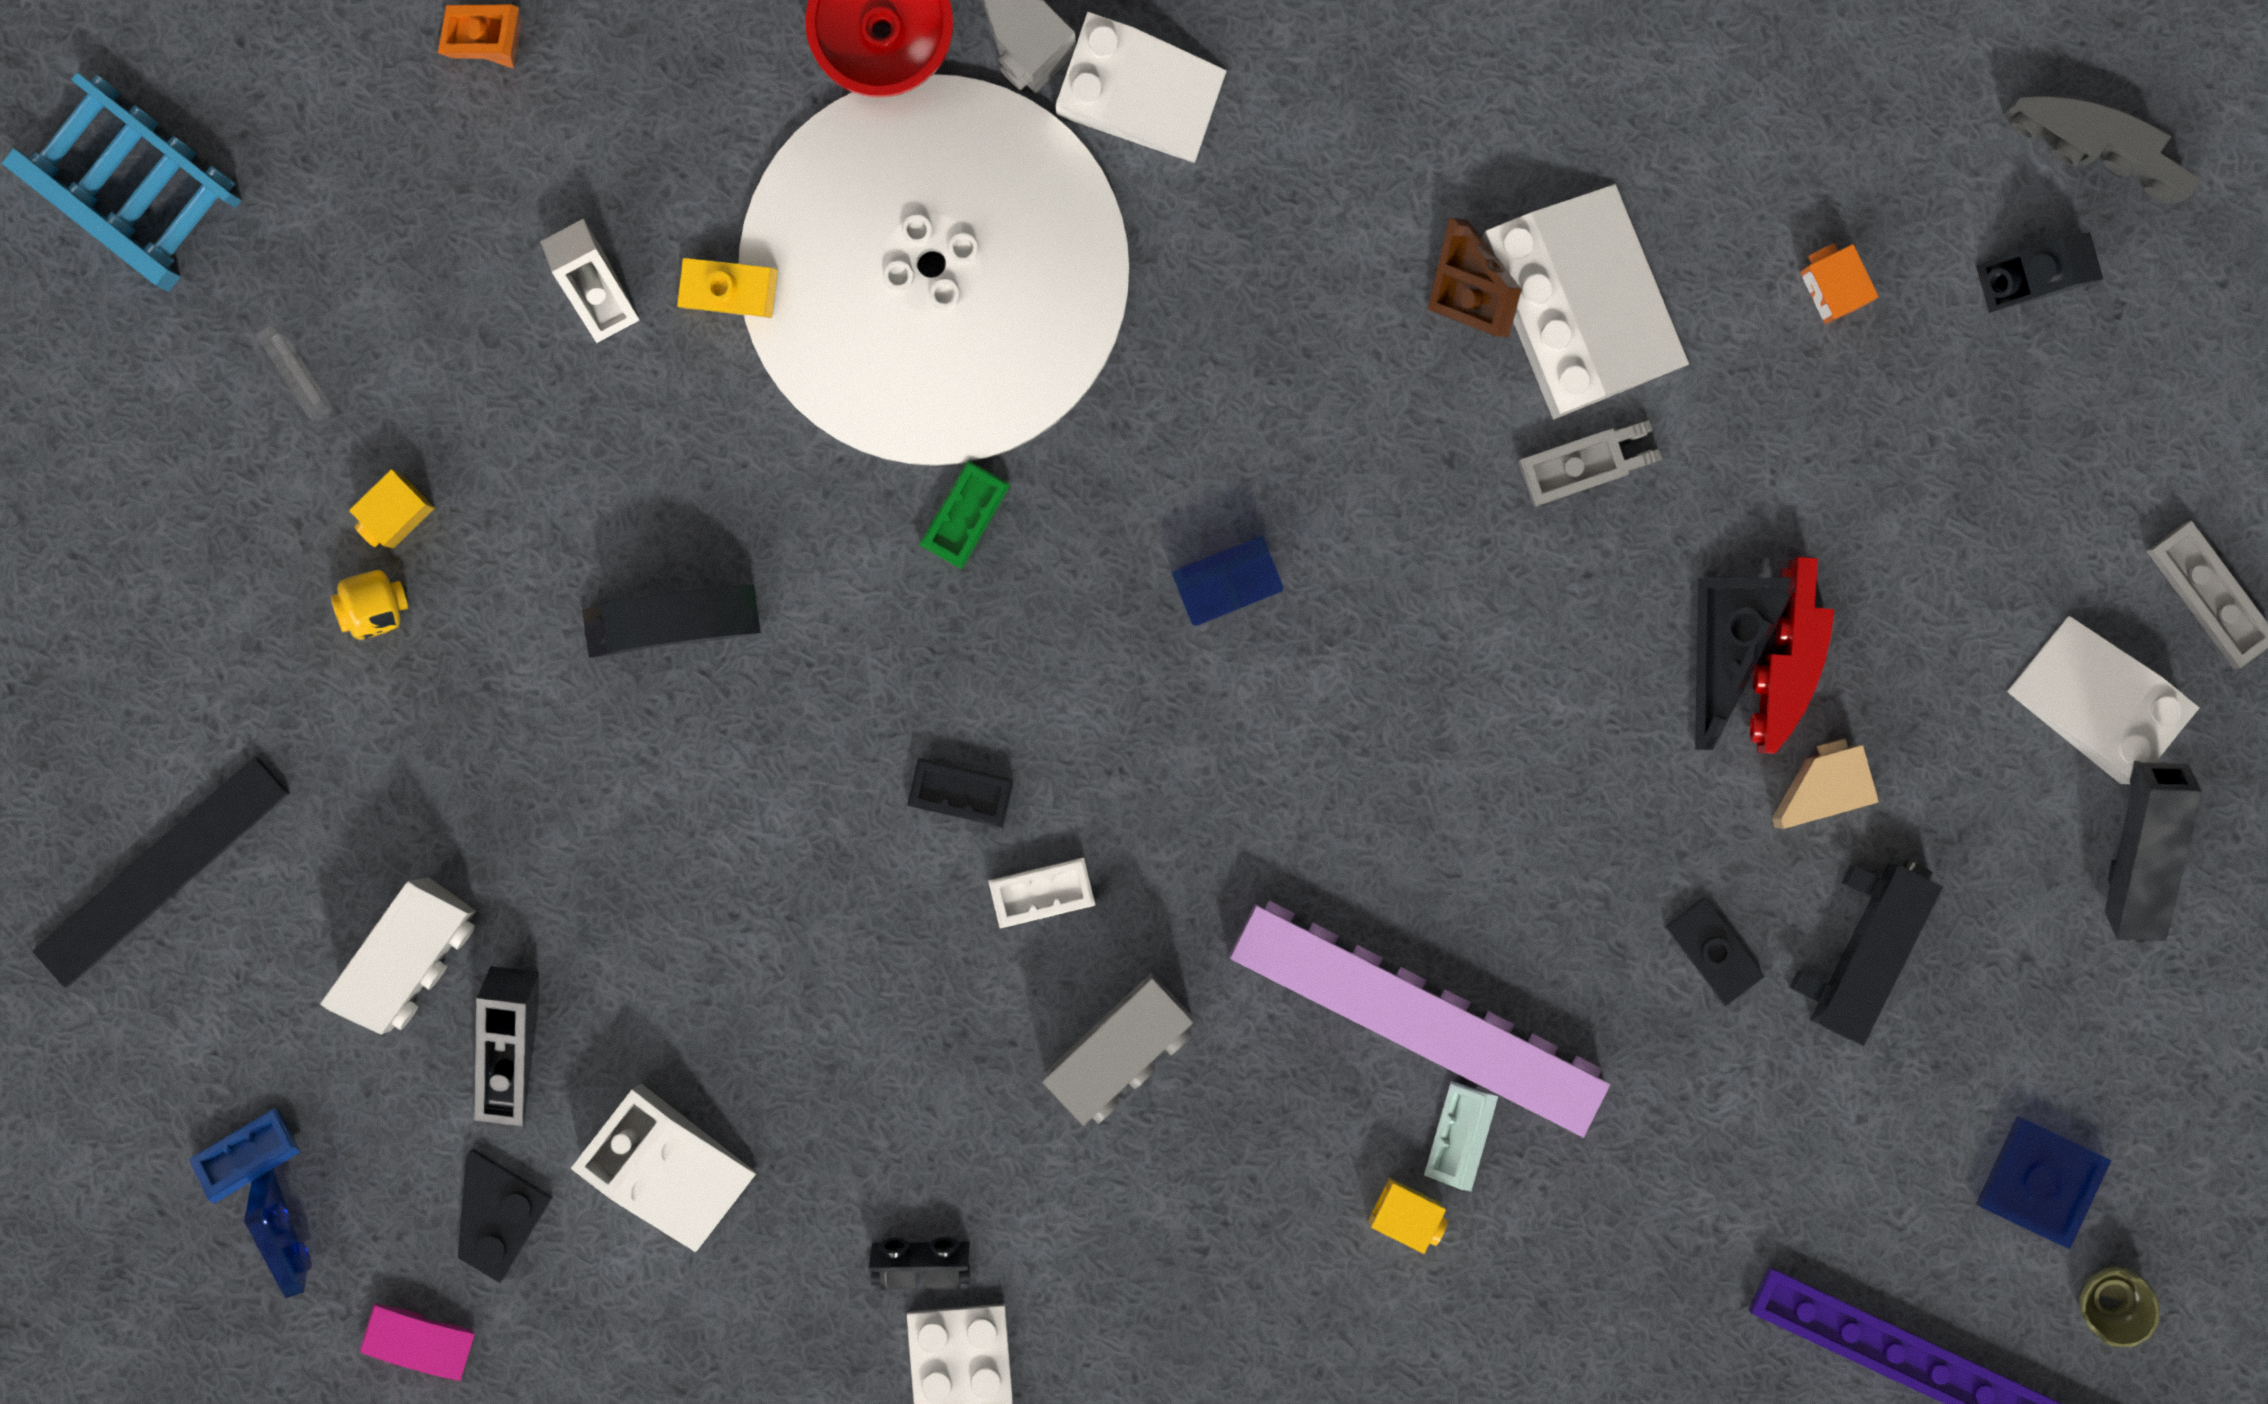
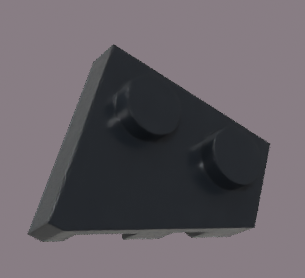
(496, 1215)

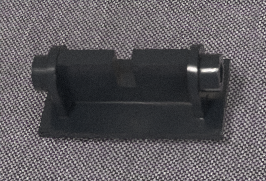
(942, 1260)

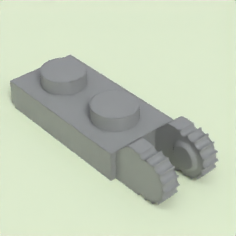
(1583, 464)

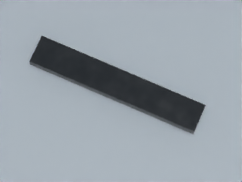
(160, 872)

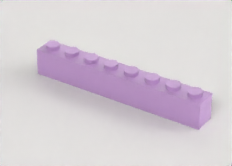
(1419, 1019)

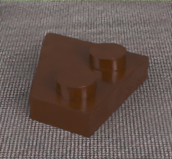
(1473, 283)

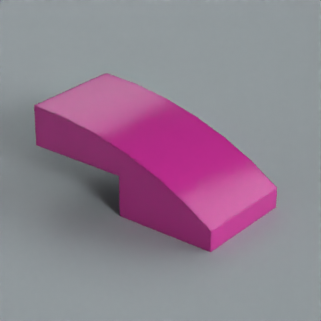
(416, 1342)

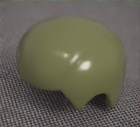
(2132, 1320)

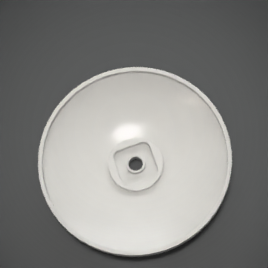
(956, 358)

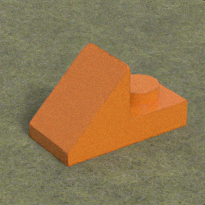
(481, 33)

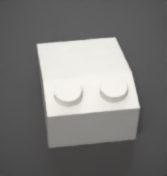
(1139, 88)
(2102, 700)

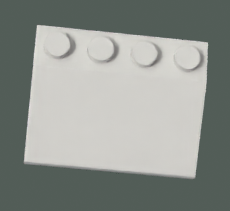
(1586, 301)

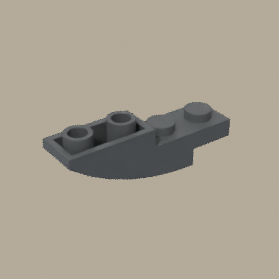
(2086, 130)

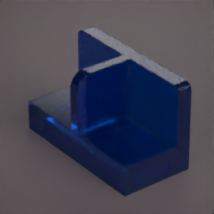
(1227, 581)

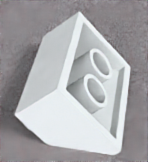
(401, 957)

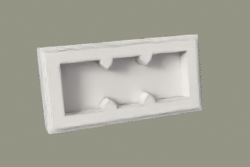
(1041, 892)

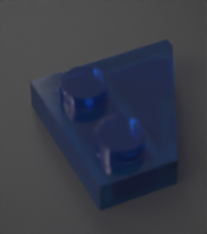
(275, 1235)

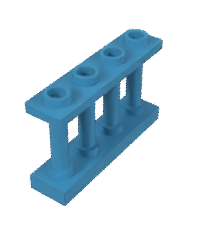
(79, 198)

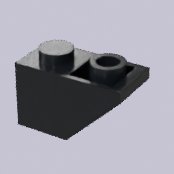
(2040, 271)

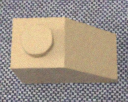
(1827, 785)

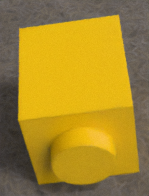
(390, 510)
(1408, 1216)

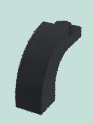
(671, 619)

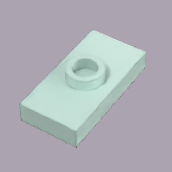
(1461, 1136)

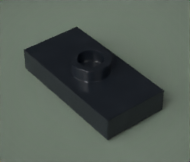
(960, 792)
(1714, 951)

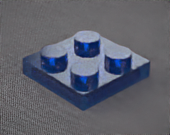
(2043, 1182)

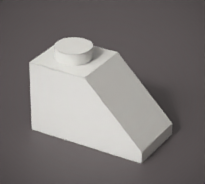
(589, 280)

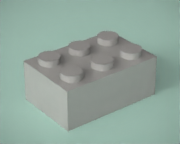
(1119, 1051)

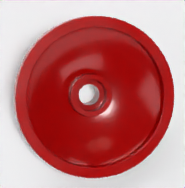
(873, 66)

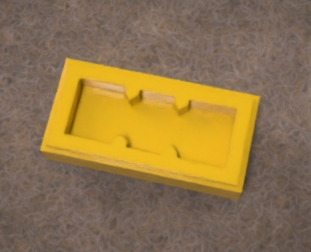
(727, 288)

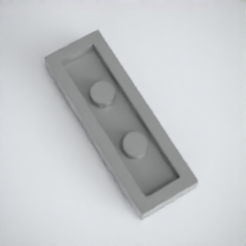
(2211, 594)

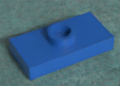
(244, 1155)

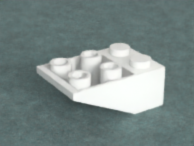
(663, 1168)

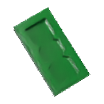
(965, 515)

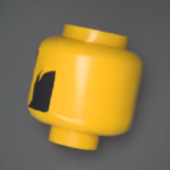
(368, 604)

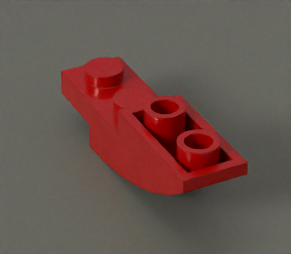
(1791, 678)

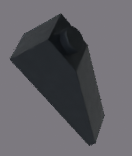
(505, 1044)

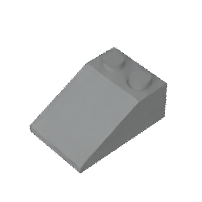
(1029, 40)

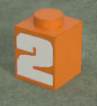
(1838, 282)

